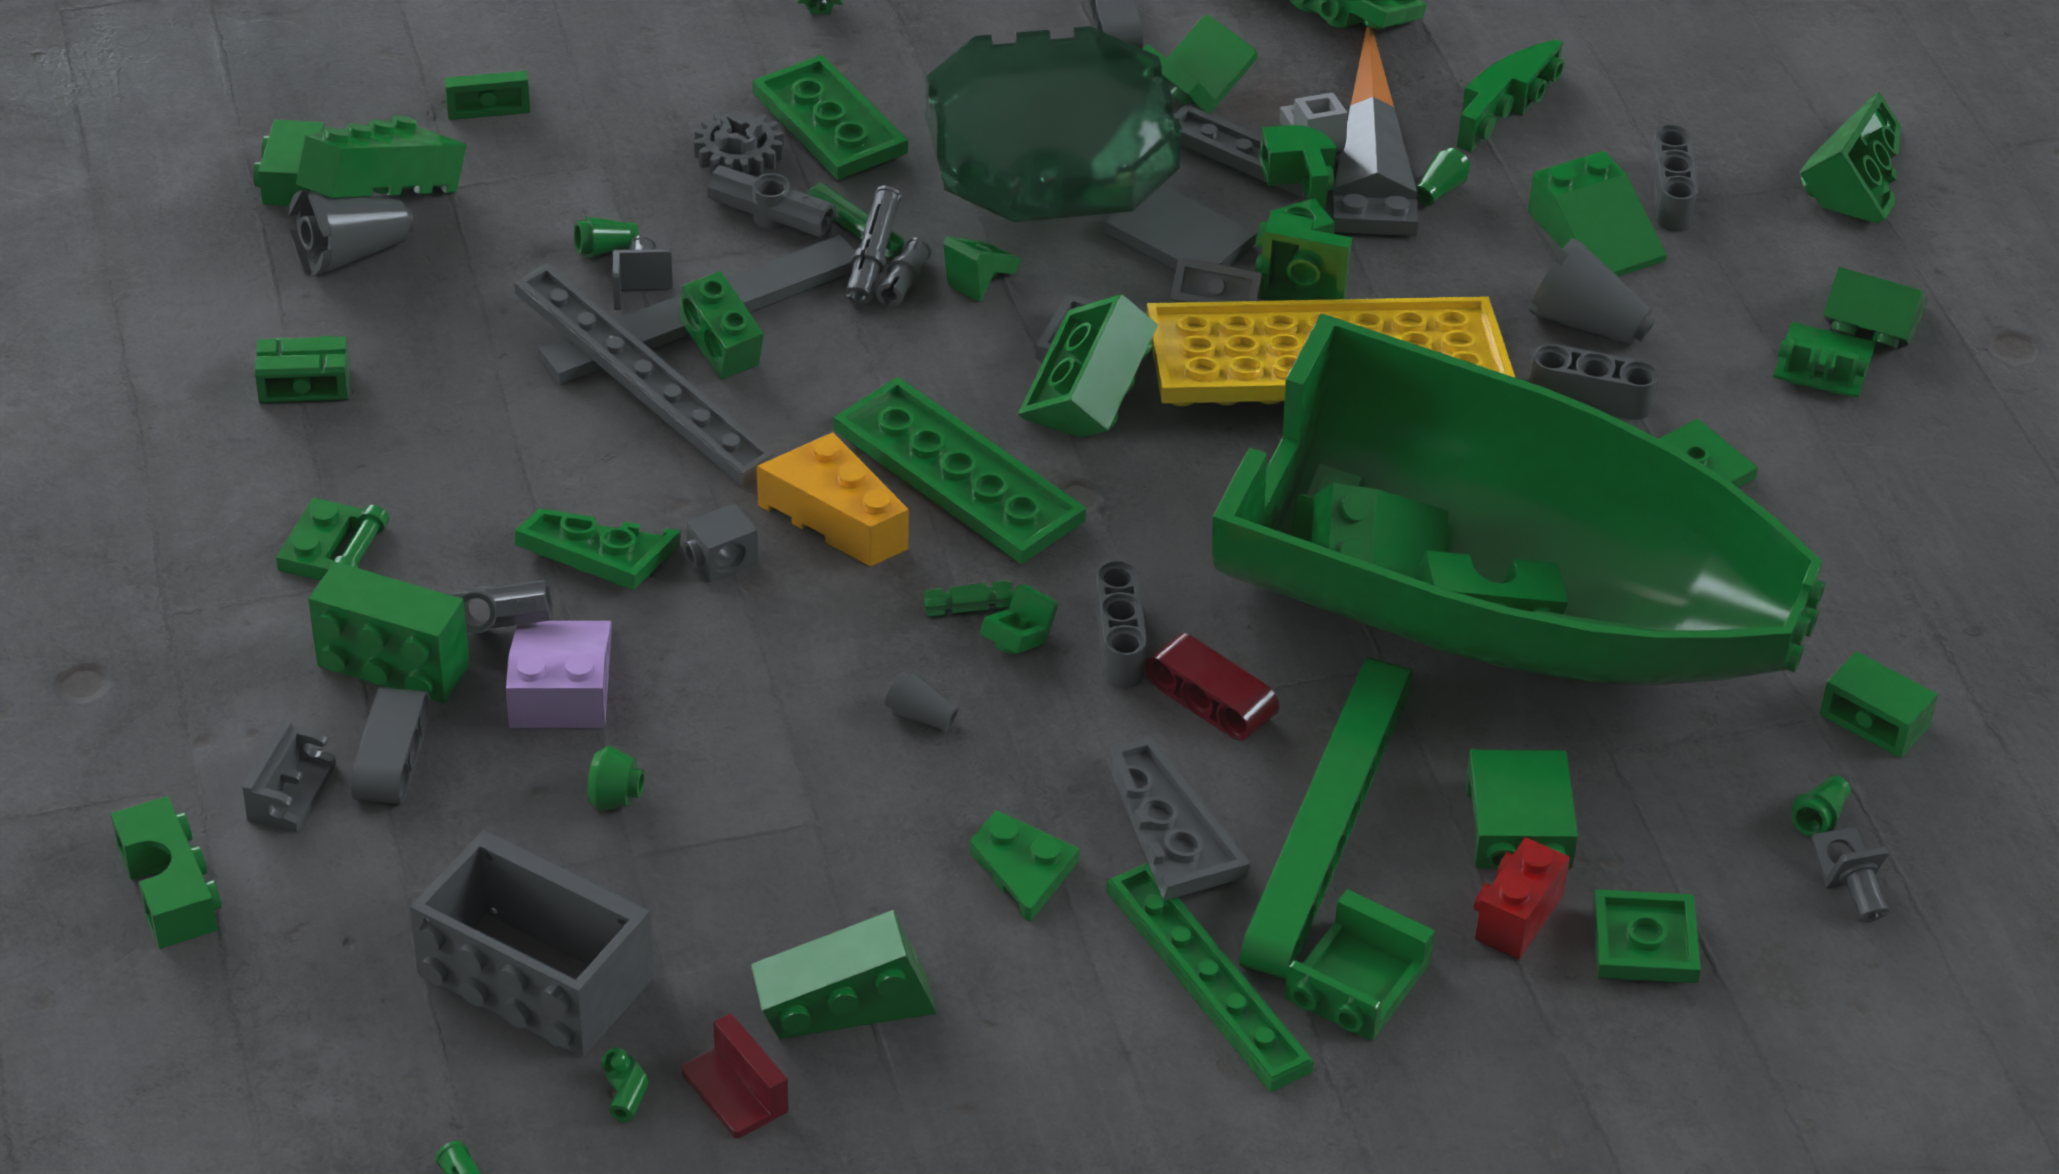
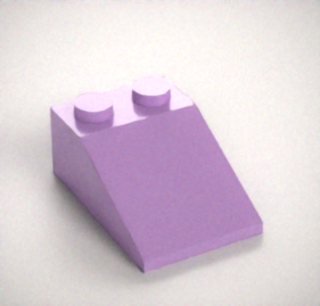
(559, 674)

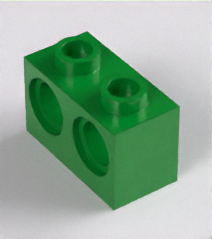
(720, 325)

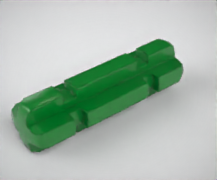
(967, 598)

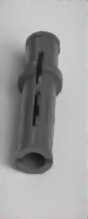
(869, 257)

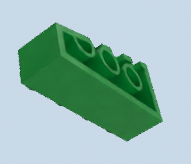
(379, 159)

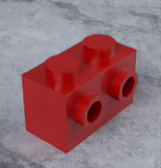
(1520, 897)

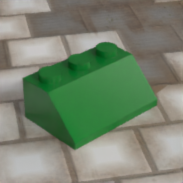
(1090, 367)

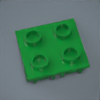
(1824, 360)

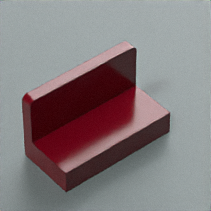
(738, 1080)

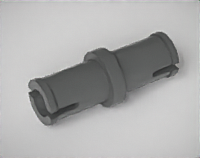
(903, 272)

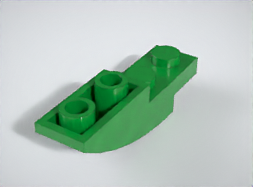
(1506, 87)

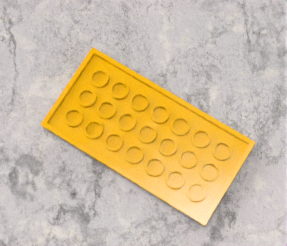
(1249, 347)

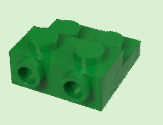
(1301, 260)

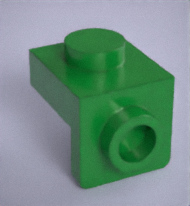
(1023, 624)

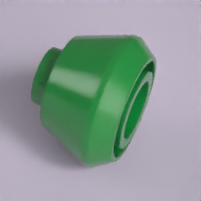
(614, 780)

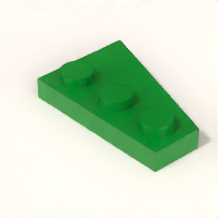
(607, 552)

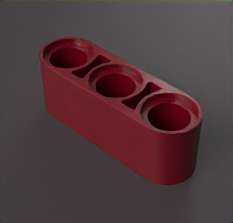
(1212, 686)

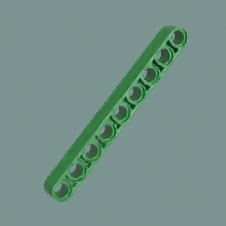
(1326, 819)

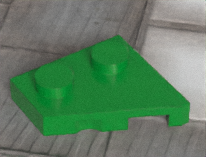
(1023, 860)

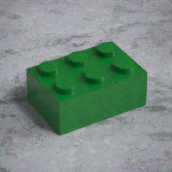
(389, 631)

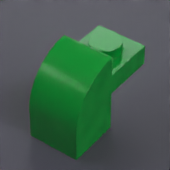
(1298, 156)

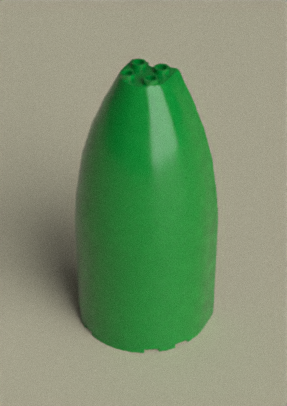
(1525, 478)

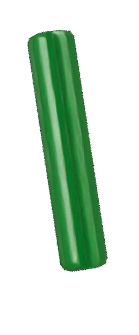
(854, 218)

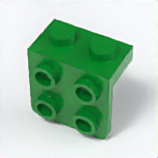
(1205, 64)

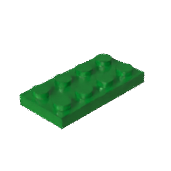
(830, 117)

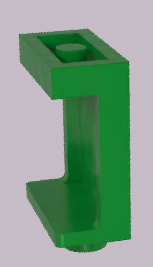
(1518, 798)
(1361, 966)

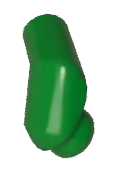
(628, 1081)

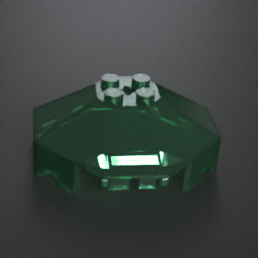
(1047, 109)

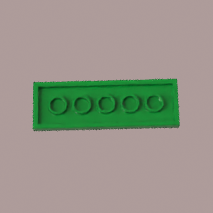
(960, 469)

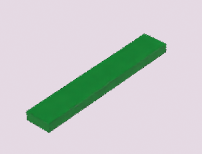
(1211, 979)

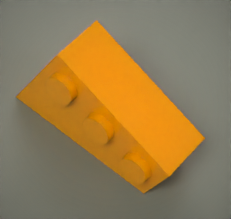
(837, 496)

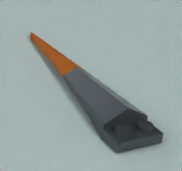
(1374, 175)

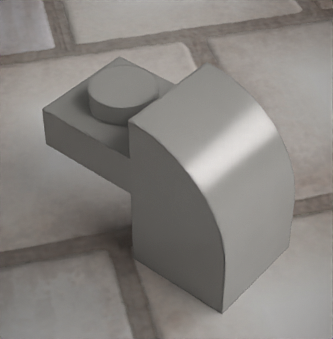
(1321, 113)

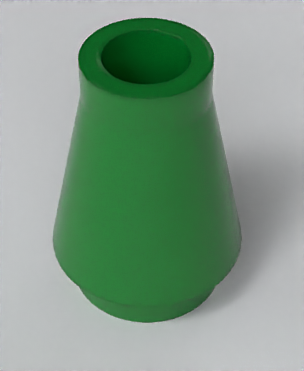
(1444, 174)
(602, 236)
(1820, 806)

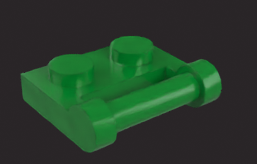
(321, 533)

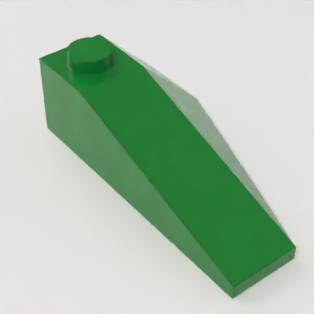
(1855, 164)

